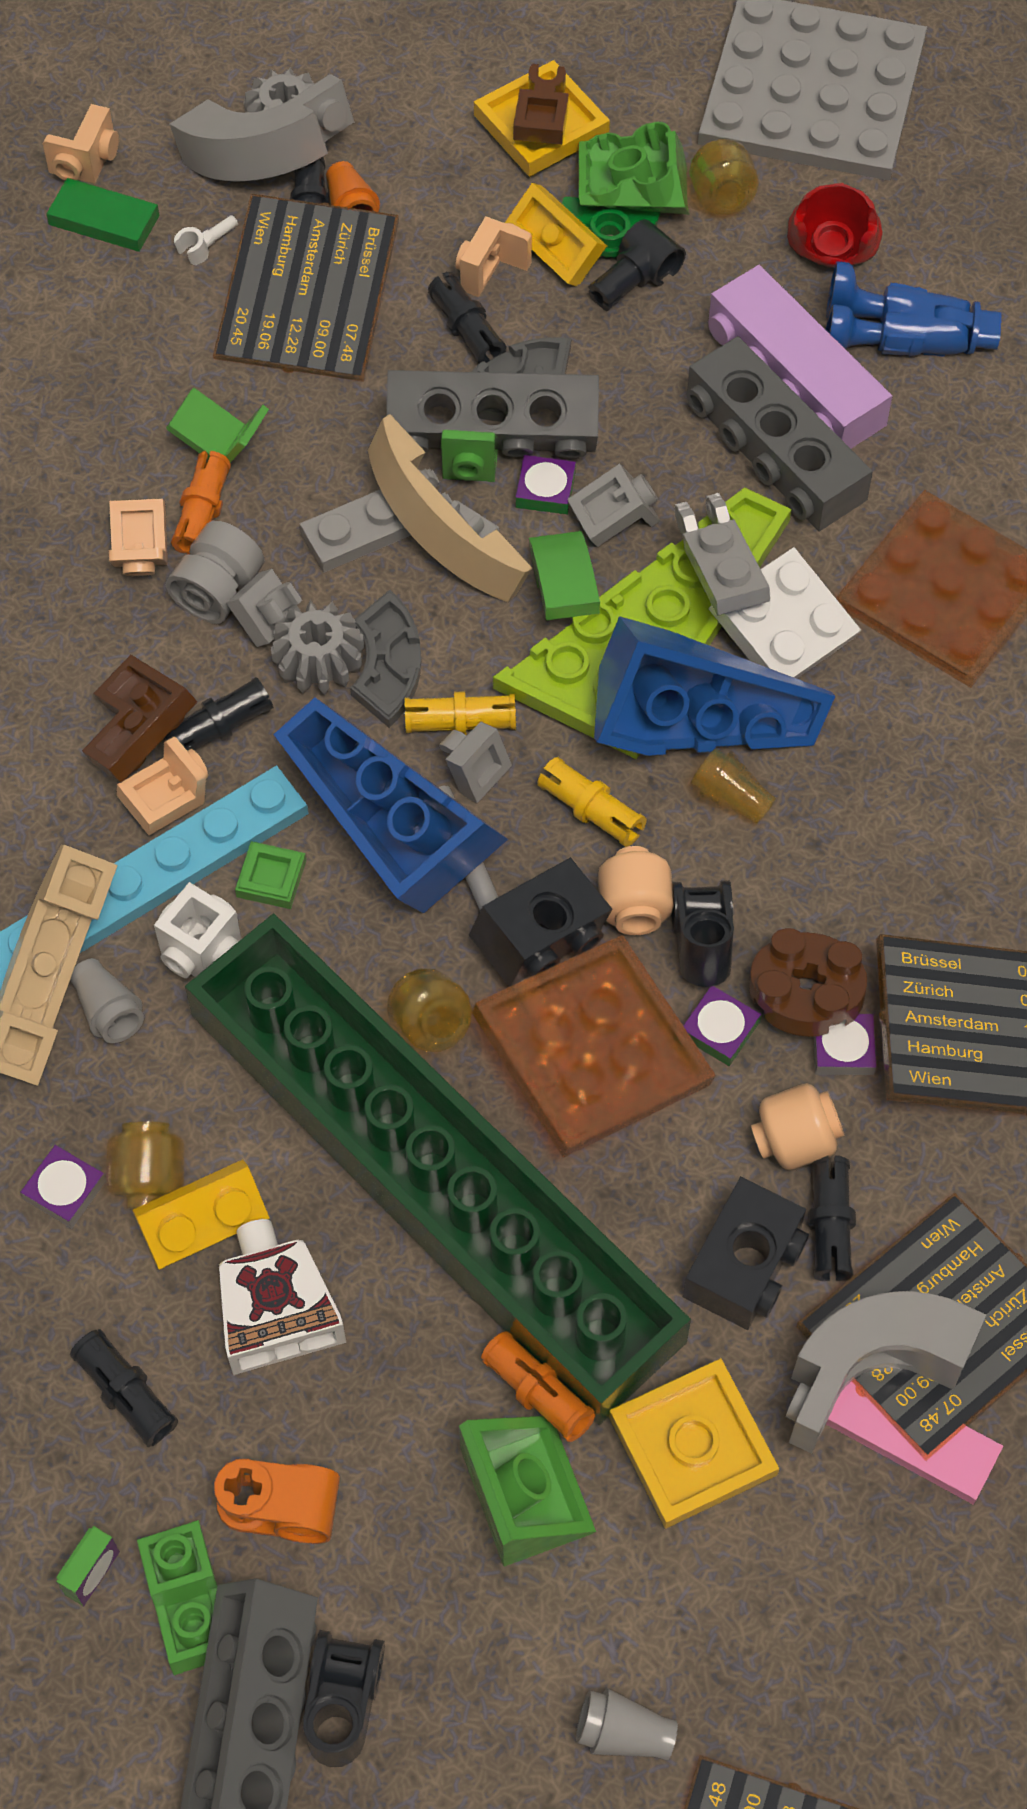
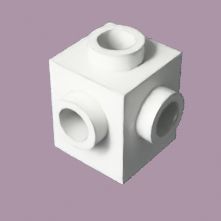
(195, 931)

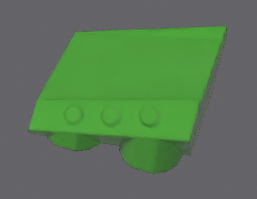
(634, 171)

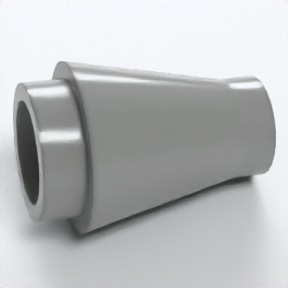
(107, 1003)
(624, 1728)

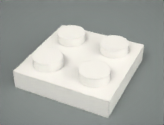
(797, 624)

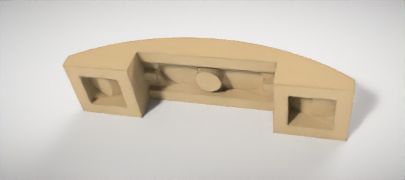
(482, 562)
(46, 959)

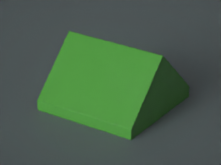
(524, 1485)

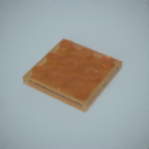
(942, 588)
(593, 1045)

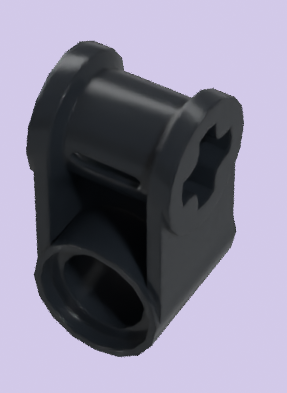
(704, 932)
(344, 1686)

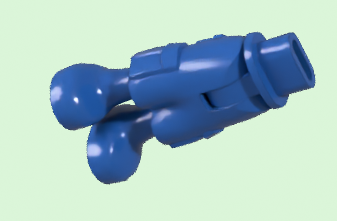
(909, 319)

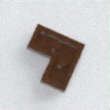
(145, 710)

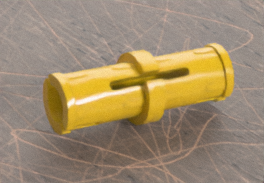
(459, 713)
(592, 801)

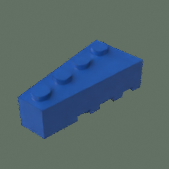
(396, 816)

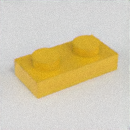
(557, 234)
(200, 1213)

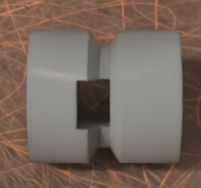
(217, 566)

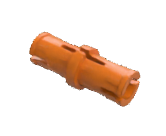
(201, 499)
(538, 1386)

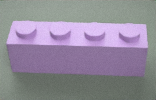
(800, 354)

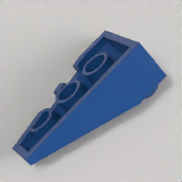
(683, 694)

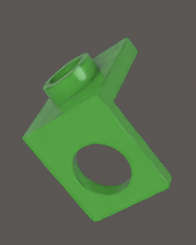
(210, 427)
(469, 455)

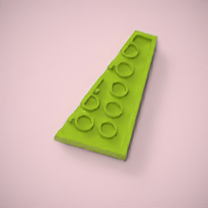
(564, 671)

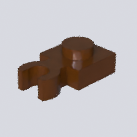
(542, 109)

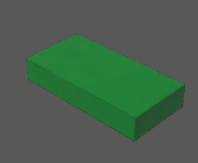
(103, 214)

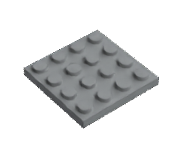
(814, 86)

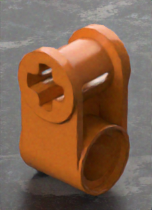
(286, 1502)

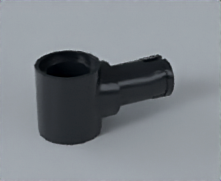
(643, 257)

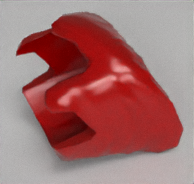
(835, 226)

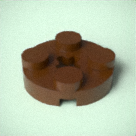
(814, 956)

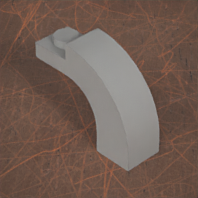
(263, 142)
(876, 1332)

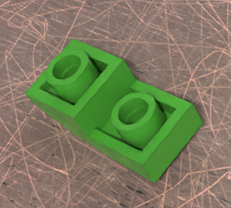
(564, 575)
(182, 1592)

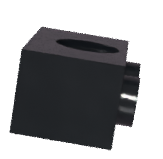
(557, 898)
(748, 1220)

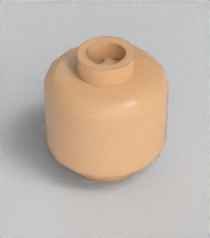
(637, 889)
(797, 1127)

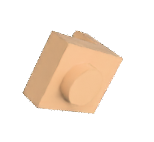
(89, 150)
(489, 246)
(138, 536)
(165, 787)

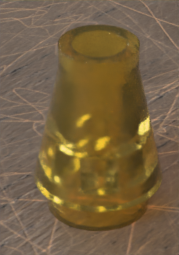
(732, 786)

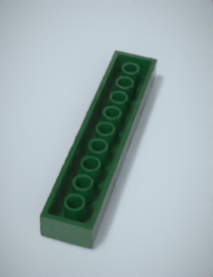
(438, 1167)

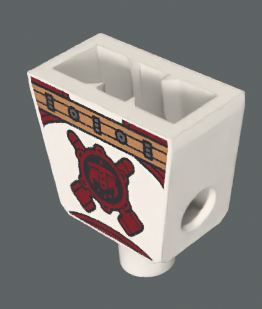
(274, 1301)

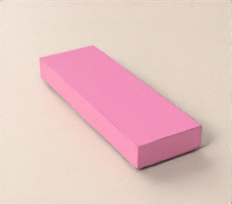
(957, 1467)

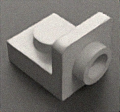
(614, 504)

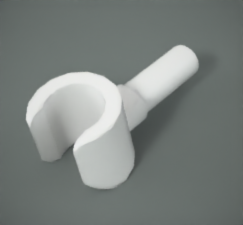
(201, 241)

